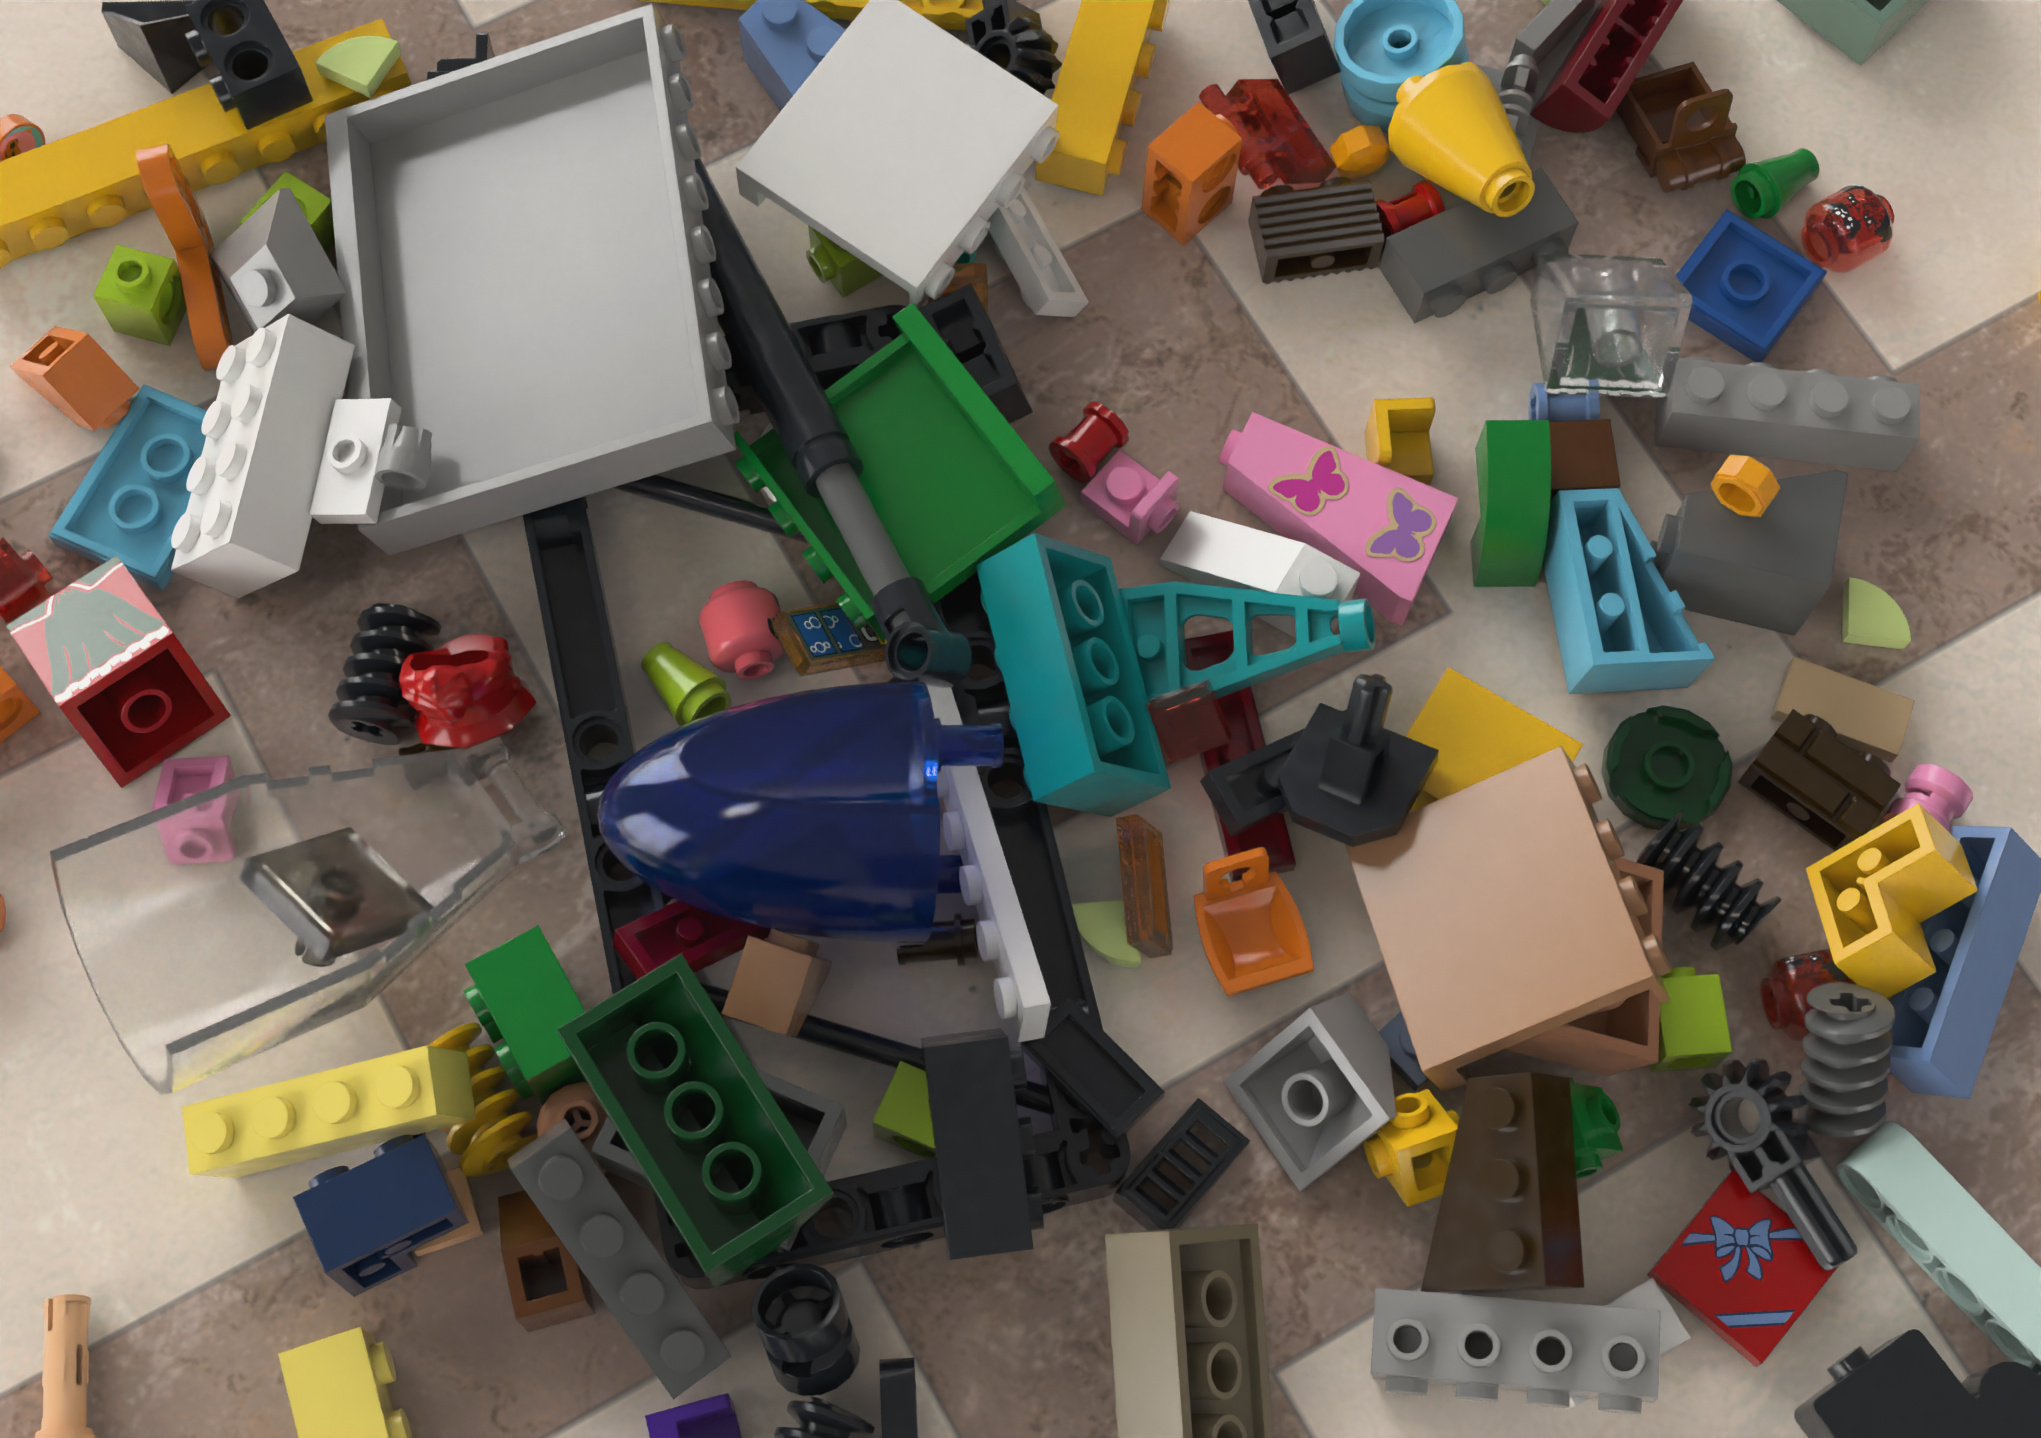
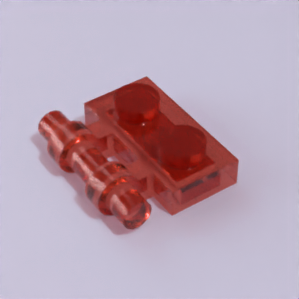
(1281, 136)

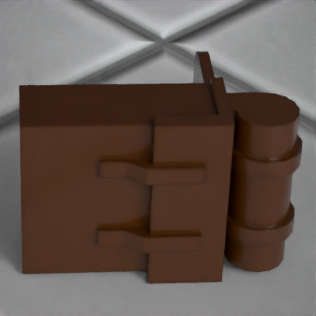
(1681, 128)

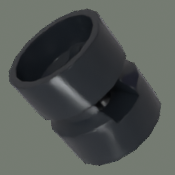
(805, 1329)

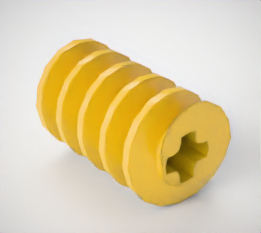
(494, 1134)

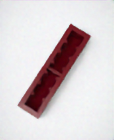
(1603, 63)

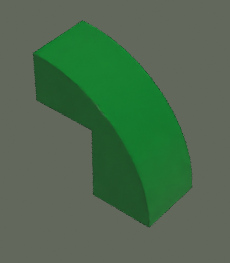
(1514, 503)

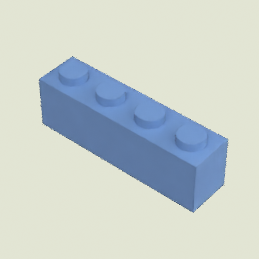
(1975, 945)

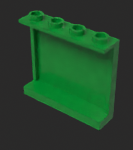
(935, 464)

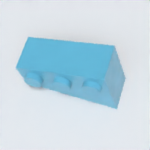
(1610, 603)

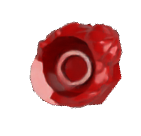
(465, 691)

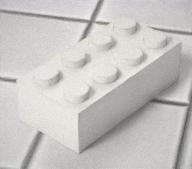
(261, 457)

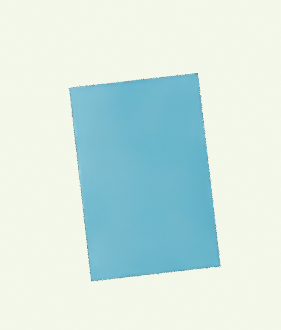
(137, 489)

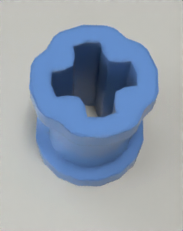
(1561, 407)

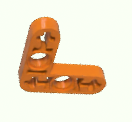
(192, 241)

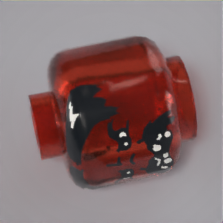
(1847, 229)
(1787, 989)

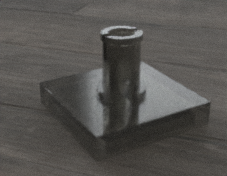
(333, 894)

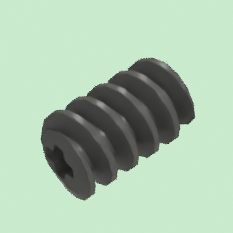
(1846, 1060)

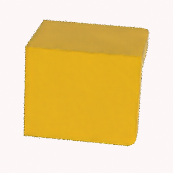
(1400, 436)

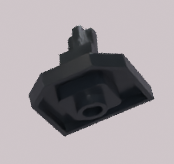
(1352, 773)

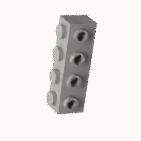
(1789, 414)
(1516, 1346)

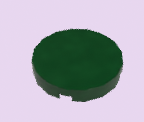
(1666, 765)

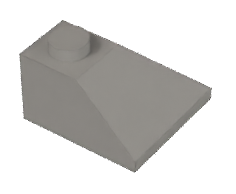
(278, 265)
(1318, 1088)

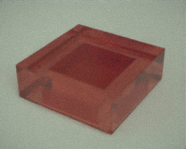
(1189, 720)

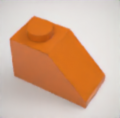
(77, 378)

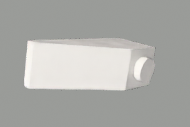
(1250, 559)

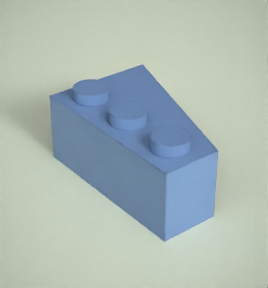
(785, 44)

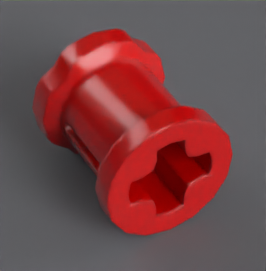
(1409, 209)
(1089, 442)

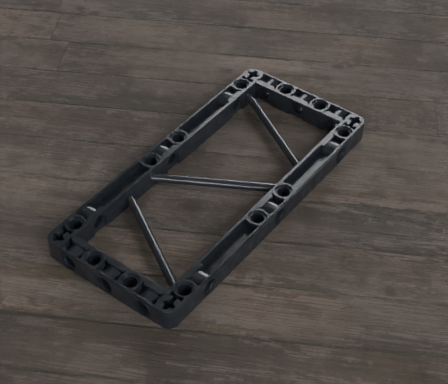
(899, 1202)

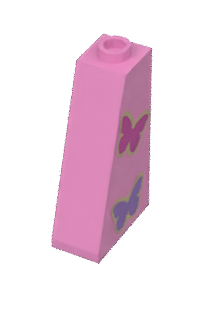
(1341, 507)

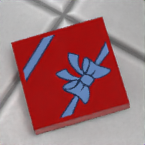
(1742, 1269)

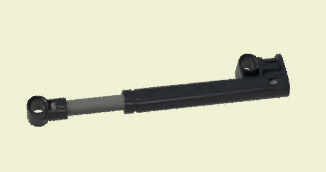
(825, 459)

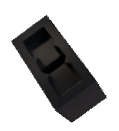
(1295, 41)
(245, 45)
(972, 338)

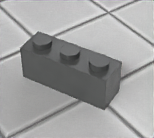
(1474, 251)

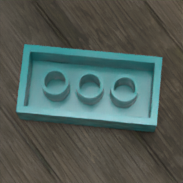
(1071, 677)

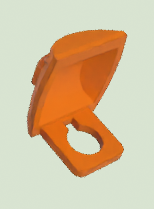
(1250, 925)

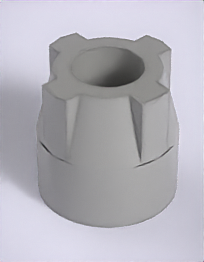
(405, 458)

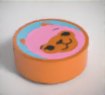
(18, 136)

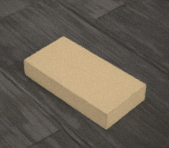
(1859, 712)

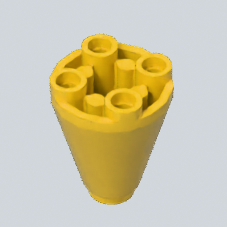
(1461, 138)

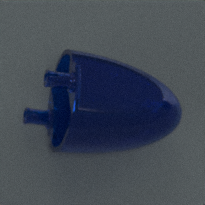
(800, 811)

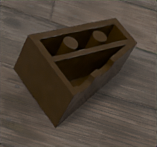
(1509, 1191)

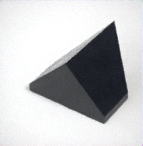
(155, 38)

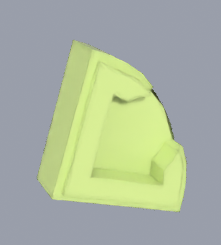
(360, 62)
(1872, 617)
(1104, 931)

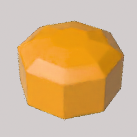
(1360, 152)
(1745, 486)

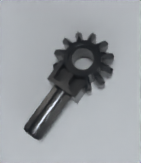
(1015, 41)
(1774, 1153)

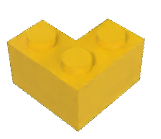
(1881, 891)

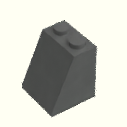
(1755, 568)

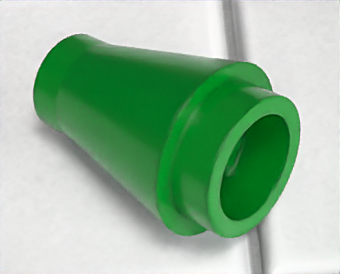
(1770, 184)

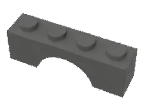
(618, 1258)

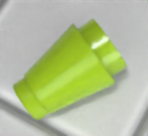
(684, 684)

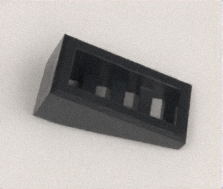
(1146, 1209)

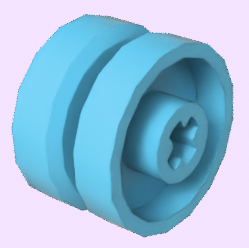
(1387, 43)

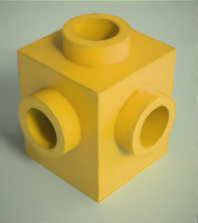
(1414, 1147)

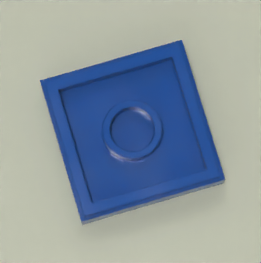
(1747, 285)

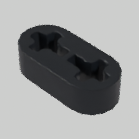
(898, 1398)

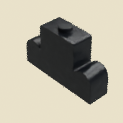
(1913, 1394)

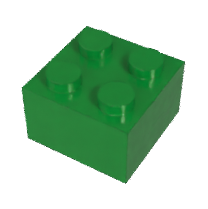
(524, 999)

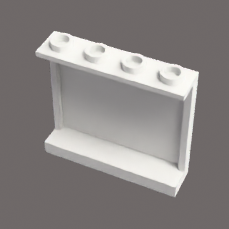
(901, 147)

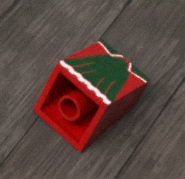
(118, 671)

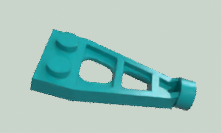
(1157, 630)

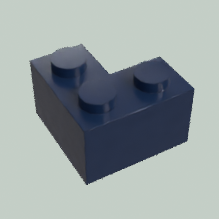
(379, 1212)

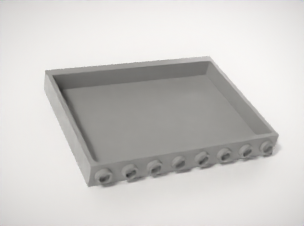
(533, 275)

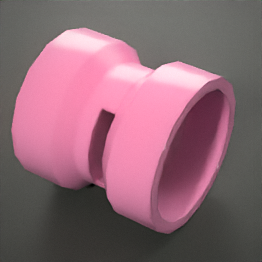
(1937, 791)

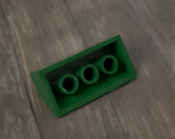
(697, 1119)

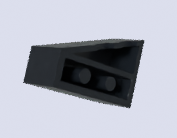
(981, 1143)

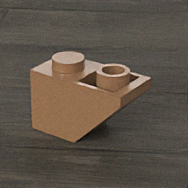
(776, 982)

